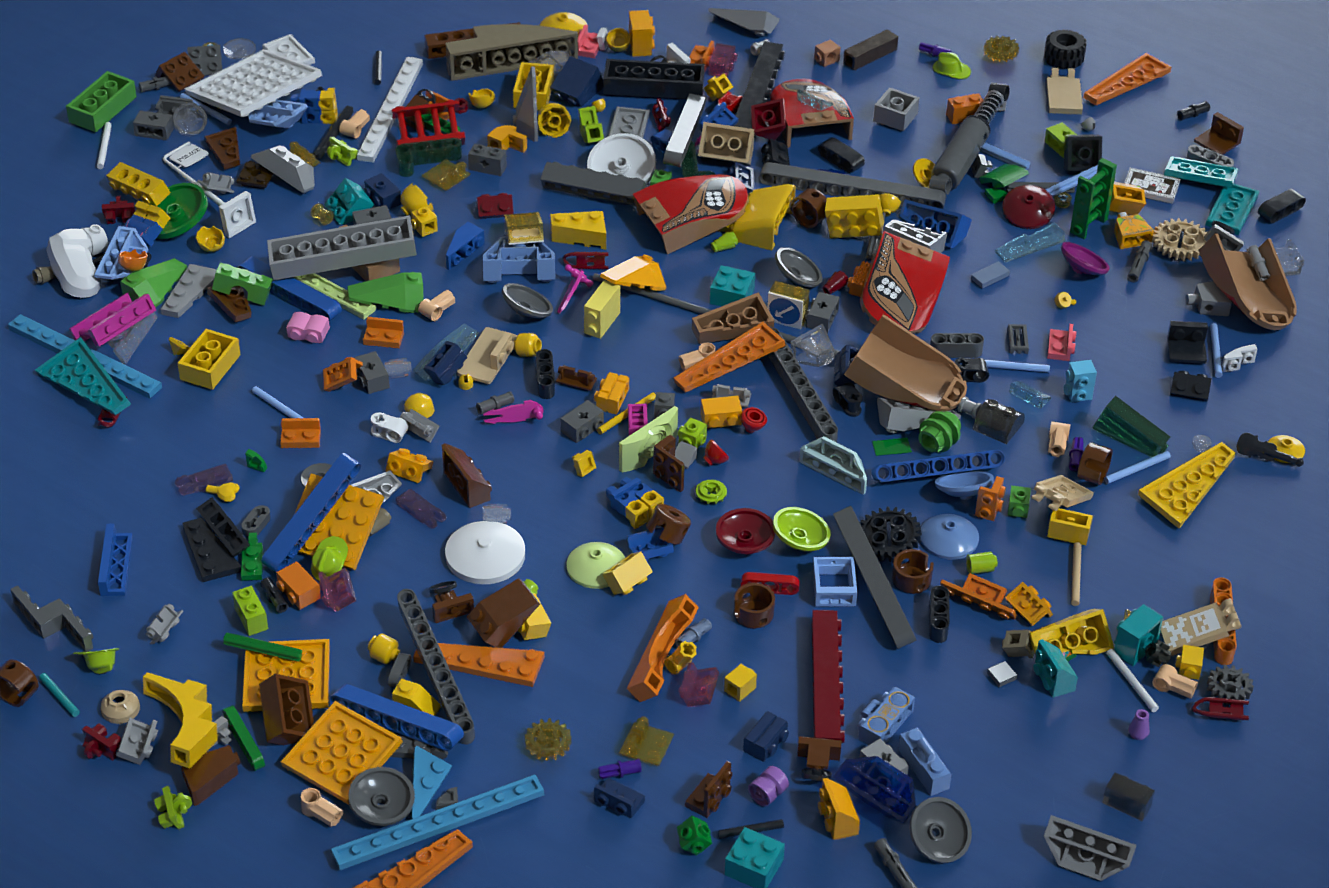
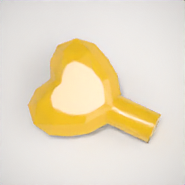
(225, 492)

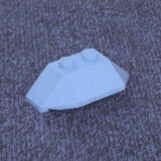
(278, 114)
(123, 240)

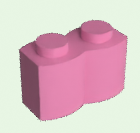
(308, 327)

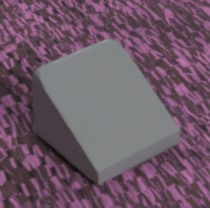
(686, 453)

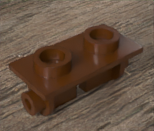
(582, 379)

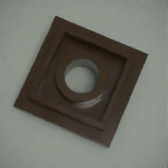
(254, 175)

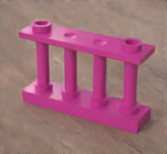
(113, 319)

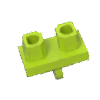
(341, 152)
(175, 806)

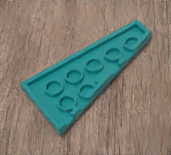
(83, 375)

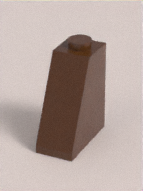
(210, 773)

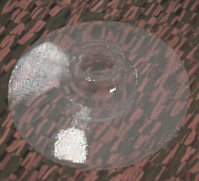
(239, 48)

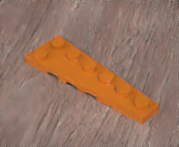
(1129, 77)
(737, 353)
(501, 664)
(423, 866)

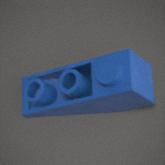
(465, 241)

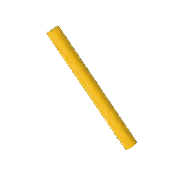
(623, 415)

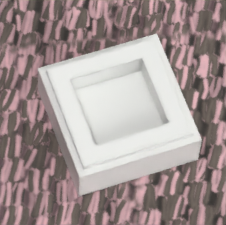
(601, 38)

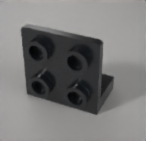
(1187, 342)

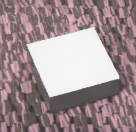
(1002, 674)

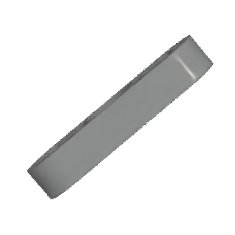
(1201, 154)

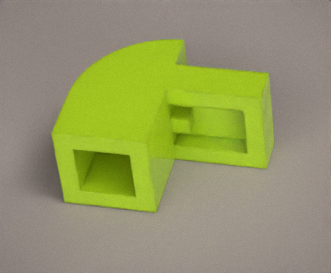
(589, 127)

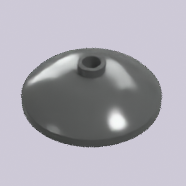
(798, 267)
(526, 301)
(385, 787)
(951, 829)

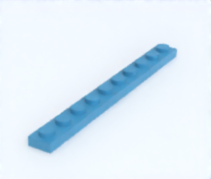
(57, 342)
(437, 822)

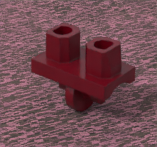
(118, 209)
(98, 745)

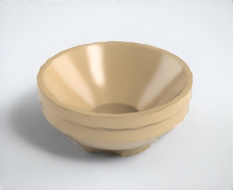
(120, 712)

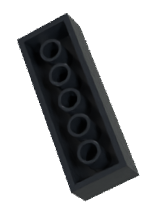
(653, 78)

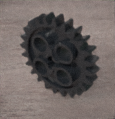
(904, 532)

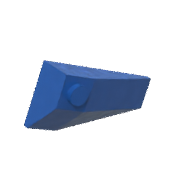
(938, 220)

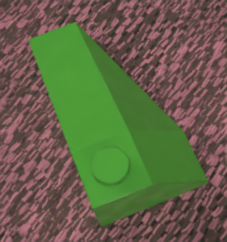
(153, 280)

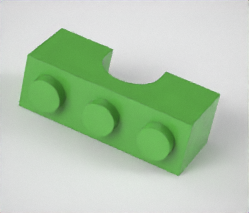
(256, 285)

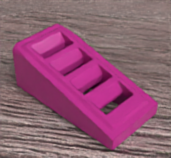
(637, 420)

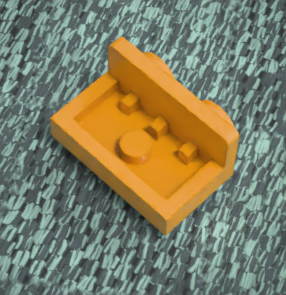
(408, 465)

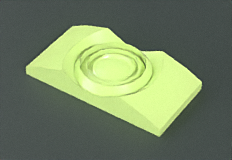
(639, 446)

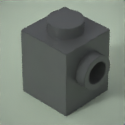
(663, 403)

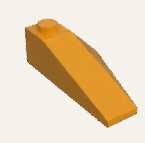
(637, 271)

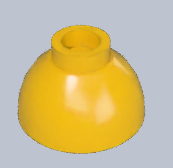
(889, 203)

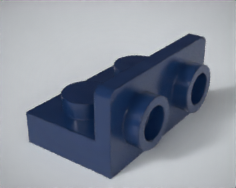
(744, 174)
(618, 797)

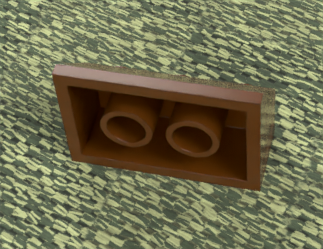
(465, 476)
(286, 709)

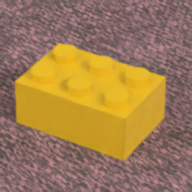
(544, 80)
(854, 216)
(209, 359)

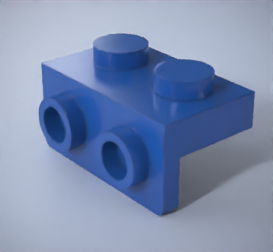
(720, 115)
(649, 544)

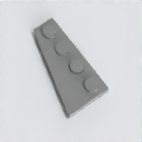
(189, 288)

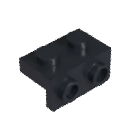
(775, 153)
(1191, 385)

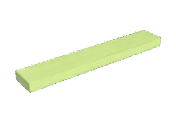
(338, 294)

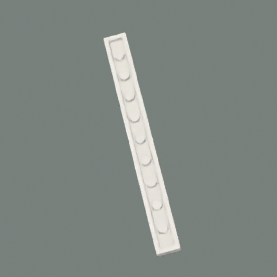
(384, 121)

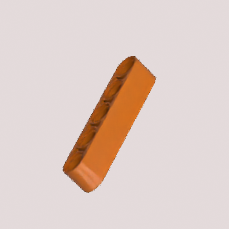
(1223, 648)

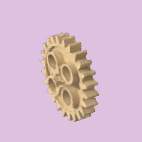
(1167, 237)

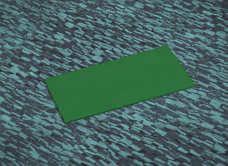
(892, 446)

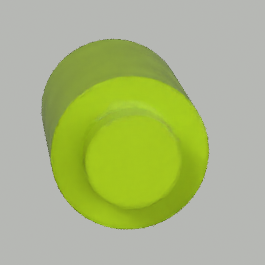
(981, 562)

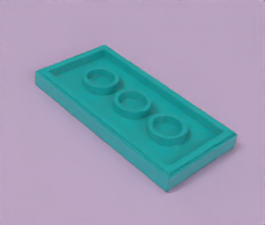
(1201, 171)
(1233, 207)

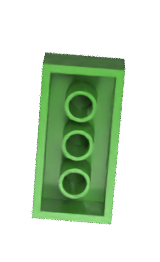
(101, 101)

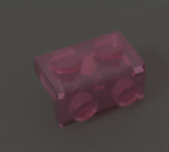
(337, 589)
(698, 685)

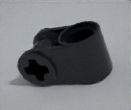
(973, 369)
(848, 398)

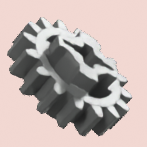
(1230, 683)

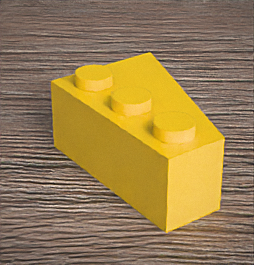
(579, 228)

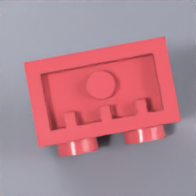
(587, 43)
(1060, 344)

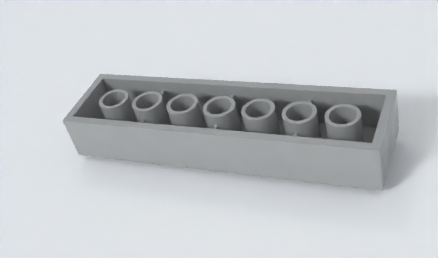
(341, 247)

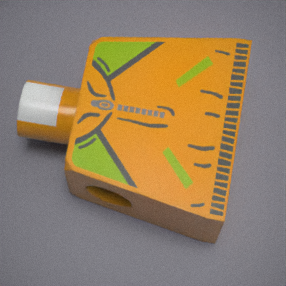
(1132, 230)

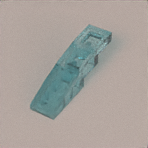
(461, 336)

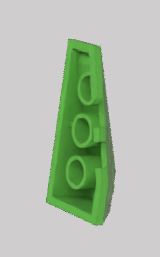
(396, 291)

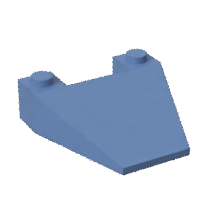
(518, 259)

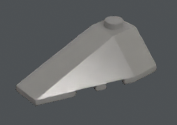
(756, 21)
(381, 484)

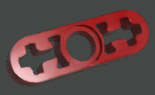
(785, 580)

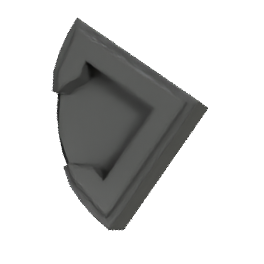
(447, 798)

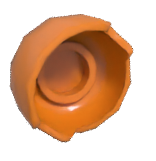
(132, 260)

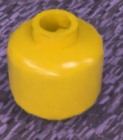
(527, 344)
(383, 648)

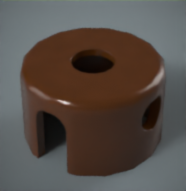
(810, 203)
(1094, 463)
(674, 523)
(913, 575)
(760, 599)
(14, 679)

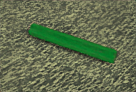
(262, 647)

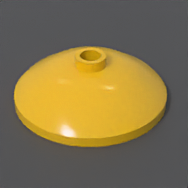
(565, 21)

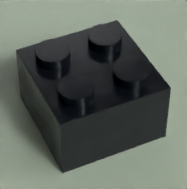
(1082, 151)

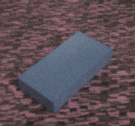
(990, 274)

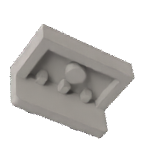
(137, 740)

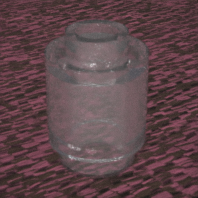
(398, 367)
(496, 513)

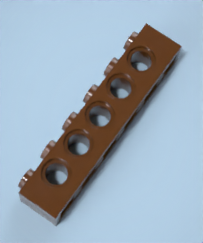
(436, 42)

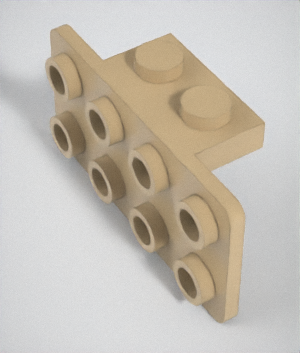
(488, 355)

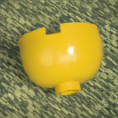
(553, 120)
(413, 199)

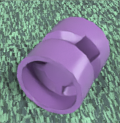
(768, 786)

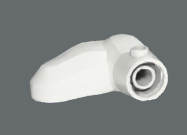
(71, 259)

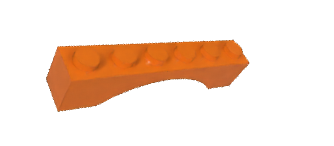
(649, 673)

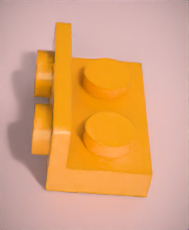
(1028, 604)

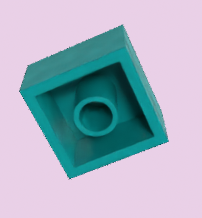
(731, 285)
(1137, 633)
(754, 859)

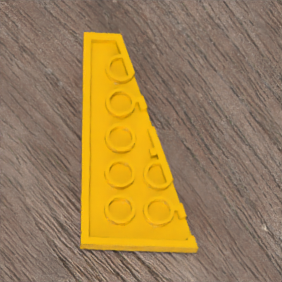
(1183, 488)

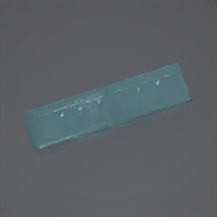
(1025, 245)

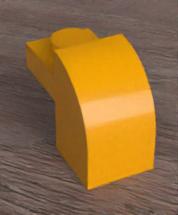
(506, 137)

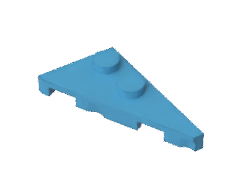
(427, 778)

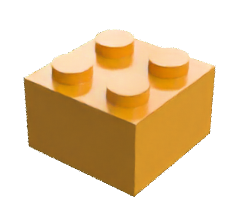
(641, 33)

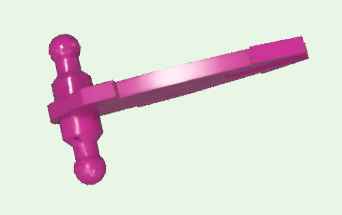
(579, 276)
(516, 413)

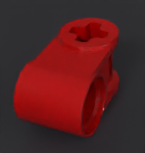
(732, 101)

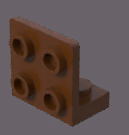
(180, 71)
(1222, 135)
(666, 465)
(710, 792)

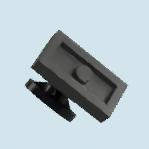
(1227, 238)

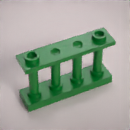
(1093, 198)

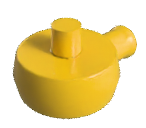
(1063, 300)

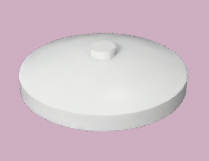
(623, 155)
(485, 552)

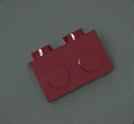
(494, 206)

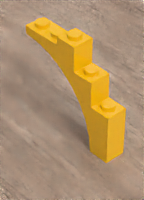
(191, 706)

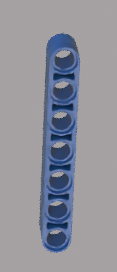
(295, 292)
(947, 465)
(311, 513)
(399, 717)

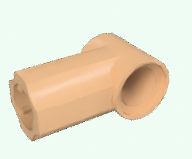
(355, 124)
(434, 308)
(691, 358)
(1058, 436)
(1169, 679)
(315, 806)

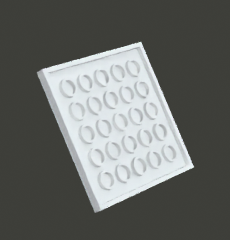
(253, 82)

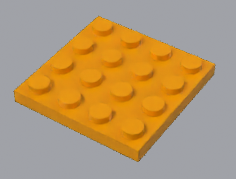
(348, 519)
(311, 667)
(339, 750)

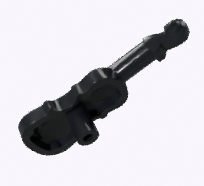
(1250, 445)

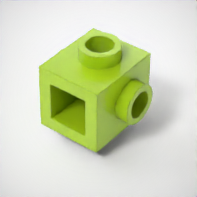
(693, 432)

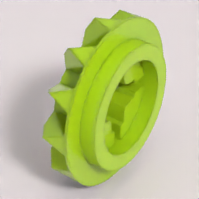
(711, 486)

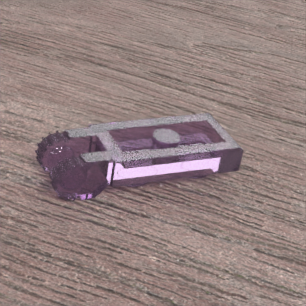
(198, 481)
(420, 508)

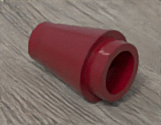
(836, 281)

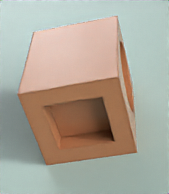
(827, 53)

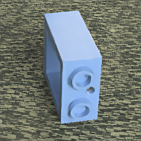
(834, 595)

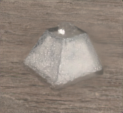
(555, 58)
(813, 347)

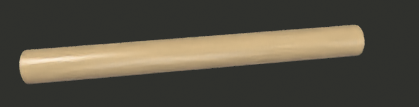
(1075, 600)

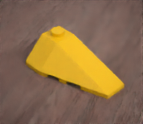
(1079, 633)

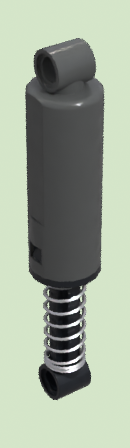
(967, 141)

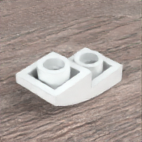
(1242, 355)

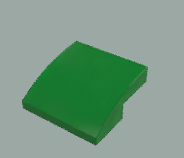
(1003, 175)

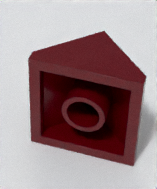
(768, 119)

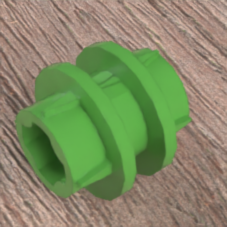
(939, 431)

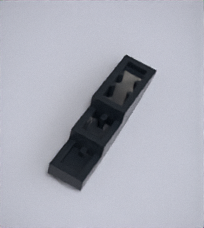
(223, 527)

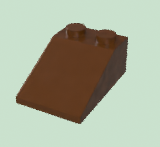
(503, 613)

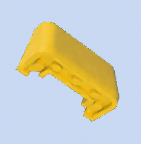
(764, 215)

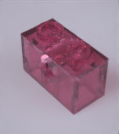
(722, 60)

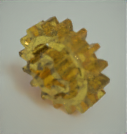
(1001, 48)
(548, 739)

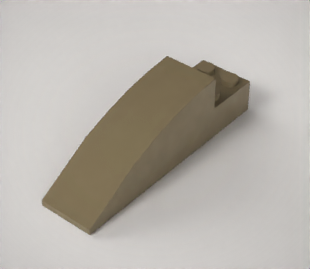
(504, 47)

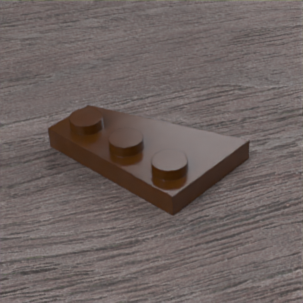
(225, 147)
(234, 304)

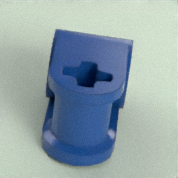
(661, 139)

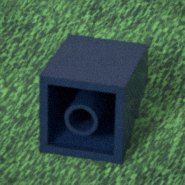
(577, 82)

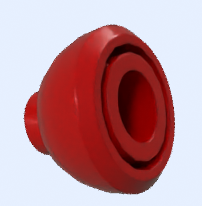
(753, 419)
(714, 454)

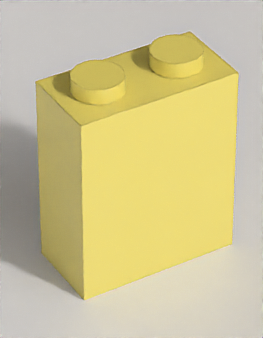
(602, 309)

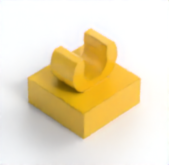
(584, 463)

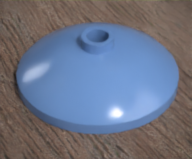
(964, 483)
(949, 536)

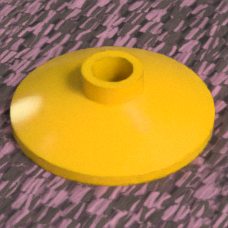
(922, 171)
(1289, 446)

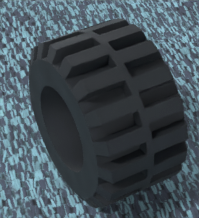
(1065, 49)

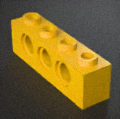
(138, 184)

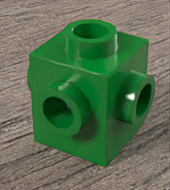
(694, 835)

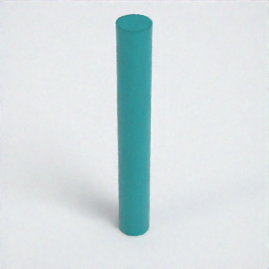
(63, 699)

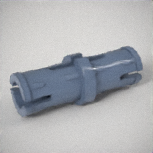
(694, 633)

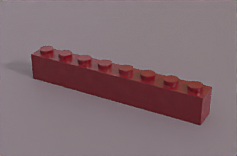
(826, 676)

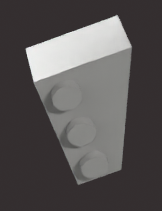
(922, 237)

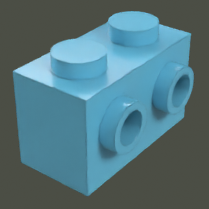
(1080, 381)

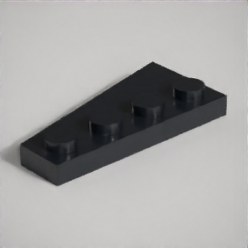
(209, 552)

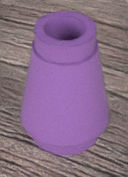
(1139, 726)

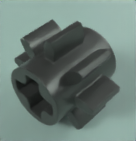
(1158, 653)

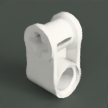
(389, 428)

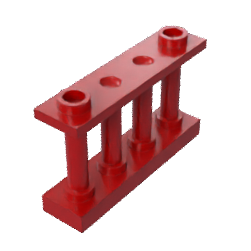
(448, 106)

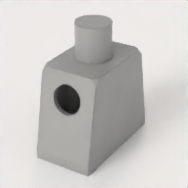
(1209, 300)

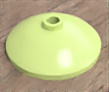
(590, 561)

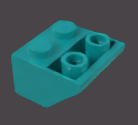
(347, 199)
(1054, 669)

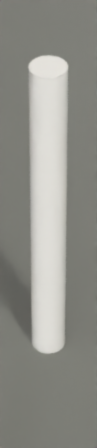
(104, 144)
(1132, 680)

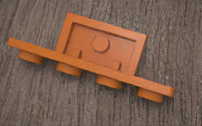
(981, 592)

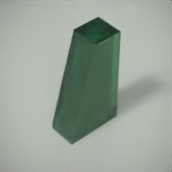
(1131, 428)

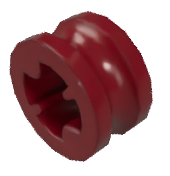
(462, 105)

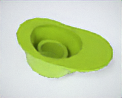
(950, 65)
(329, 556)
(99, 661)

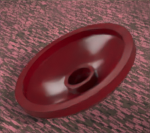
(1028, 213)
(745, 531)

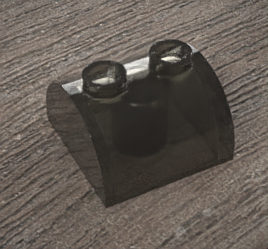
(998, 421)

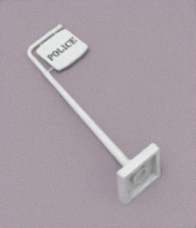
(236, 213)

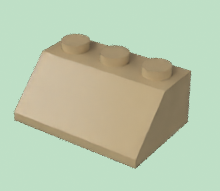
(726, 143)

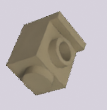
(1018, 643)

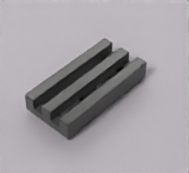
(1018, 347)

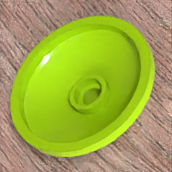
(801, 529)

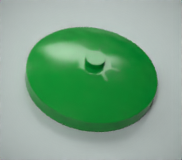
(185, 208)

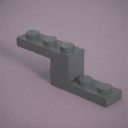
(52, 618)

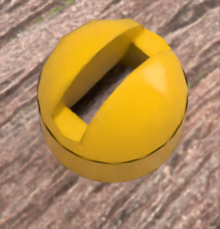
(599, 104)
(465, 386)

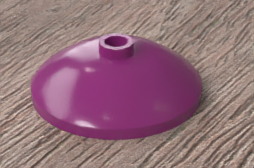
(1083, 259)

